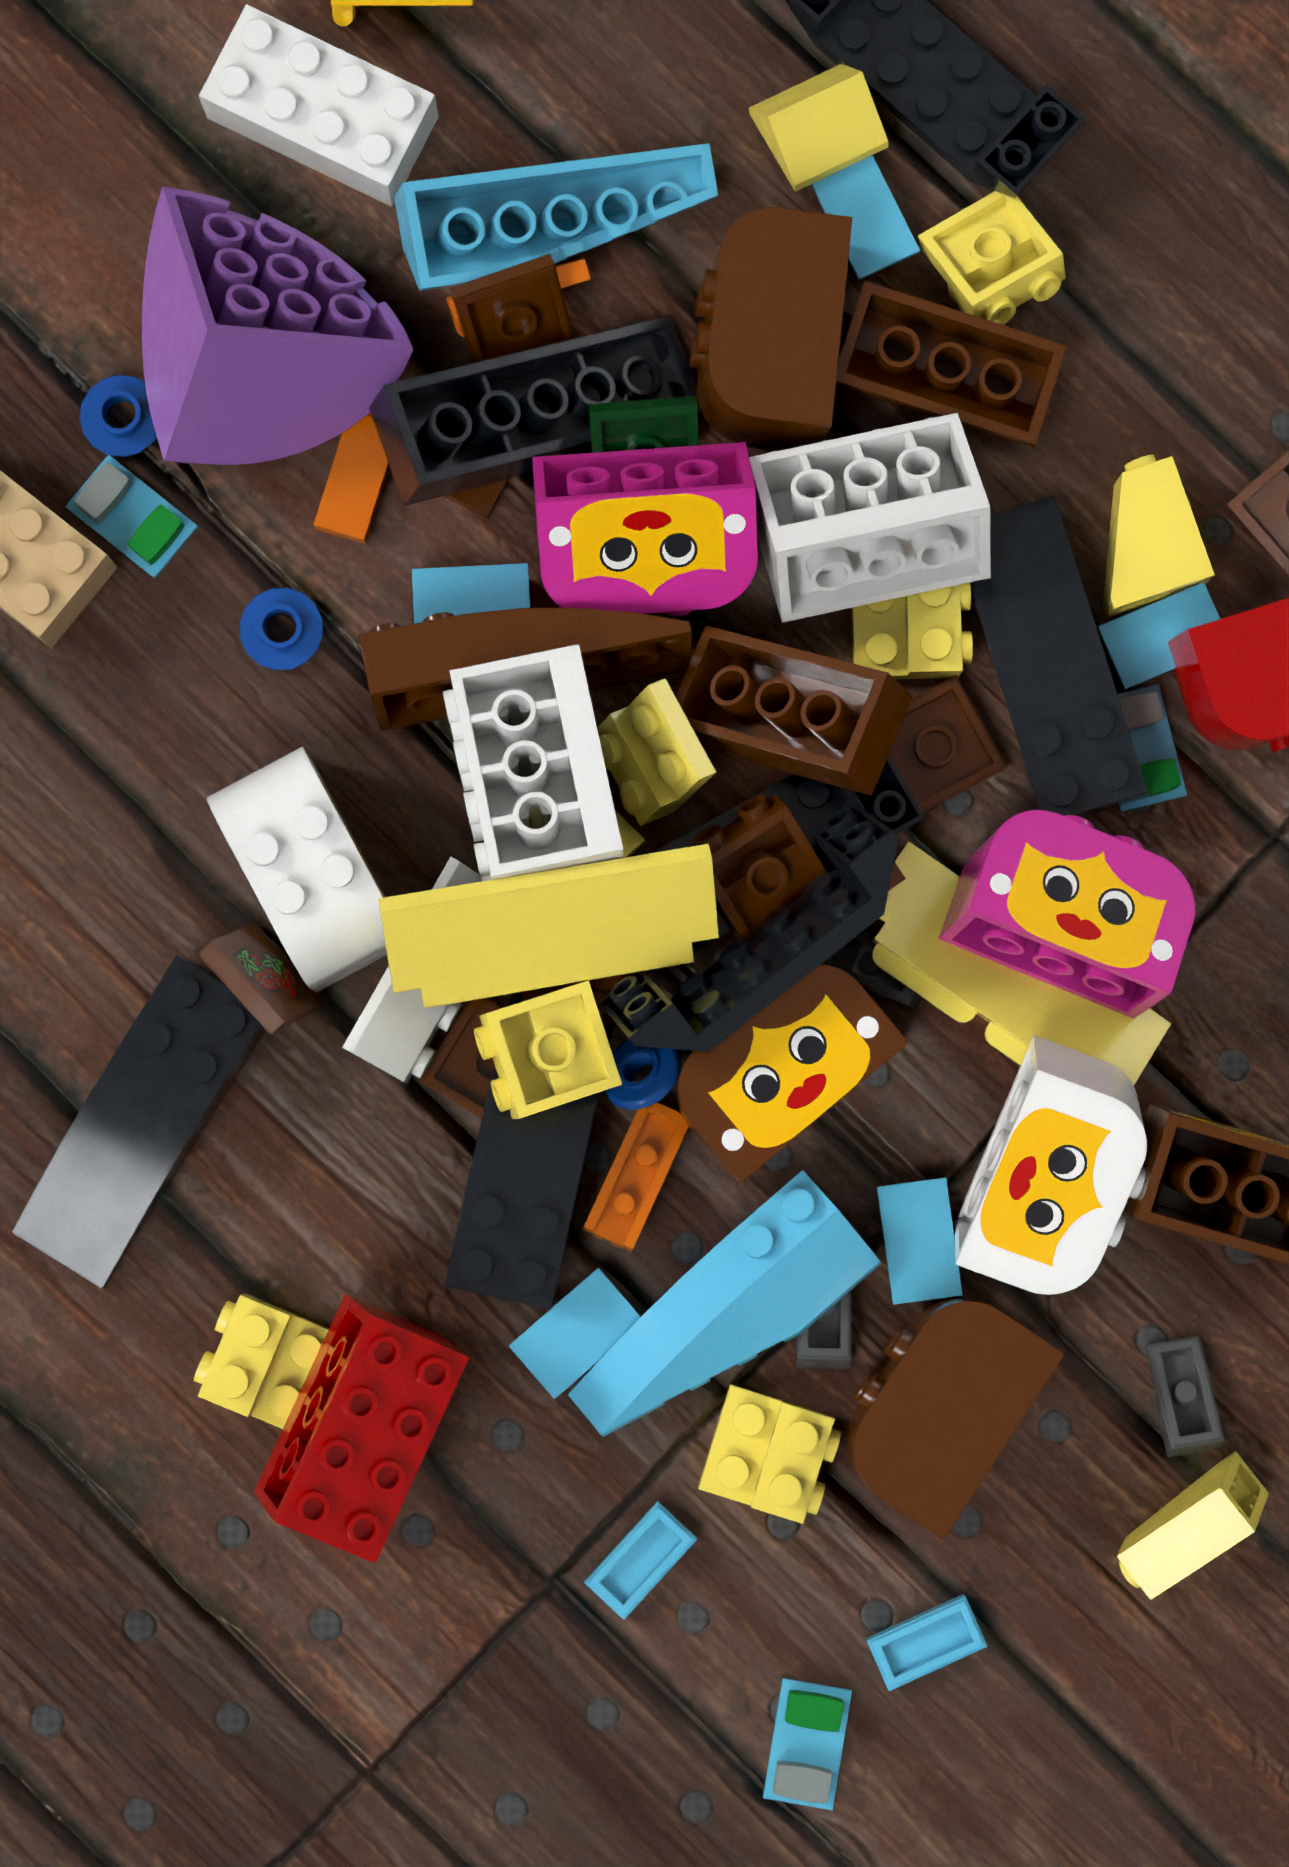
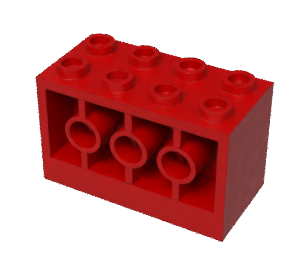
(360, 1428)

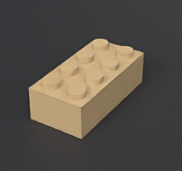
(44, 565)

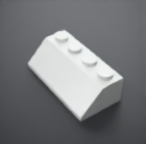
(395, 1026)

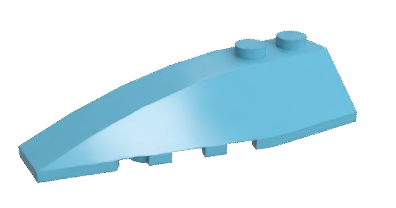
(500, 218)
(737, 1301)

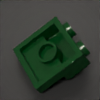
(644, 424)

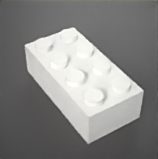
(319, 105)

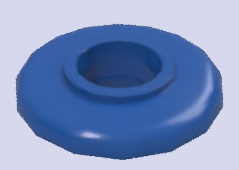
(94, 409)
(288, 653)
(655, 1086)

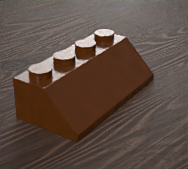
(949, 363)

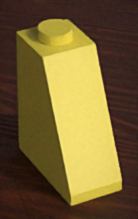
(1151, 538)
(1194, 1527)

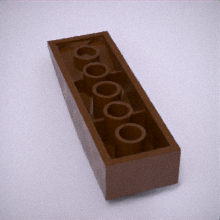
(412, 662)

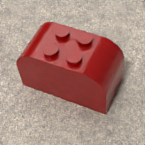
(1237, 677)

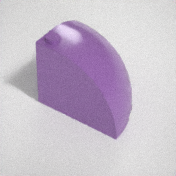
(255, 336)

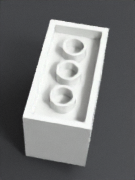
(871, 517)
(534, 764)

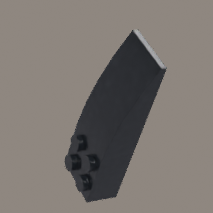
(498, 413)
(1054, 667)
(140, 1122)
(521, 1199)

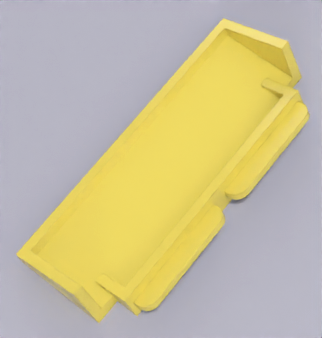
(550, 926)
(1007, 999)

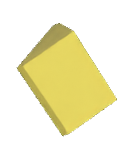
(821, 125)

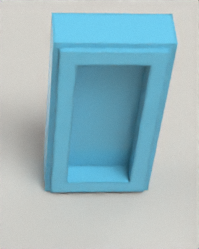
(640, 1560)
(926, 1642)

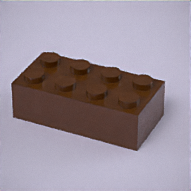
(792, 709)

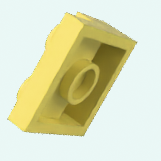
(994, 257)
(914, 634)
(653, 754)
(547, 1051)
(259, 1359)
(769, 1454)

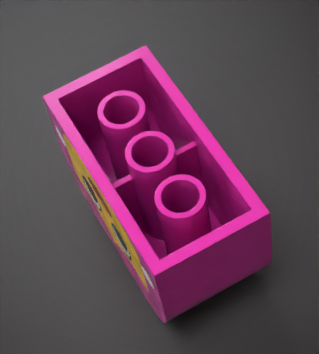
(647, 528)
(1074, 910)

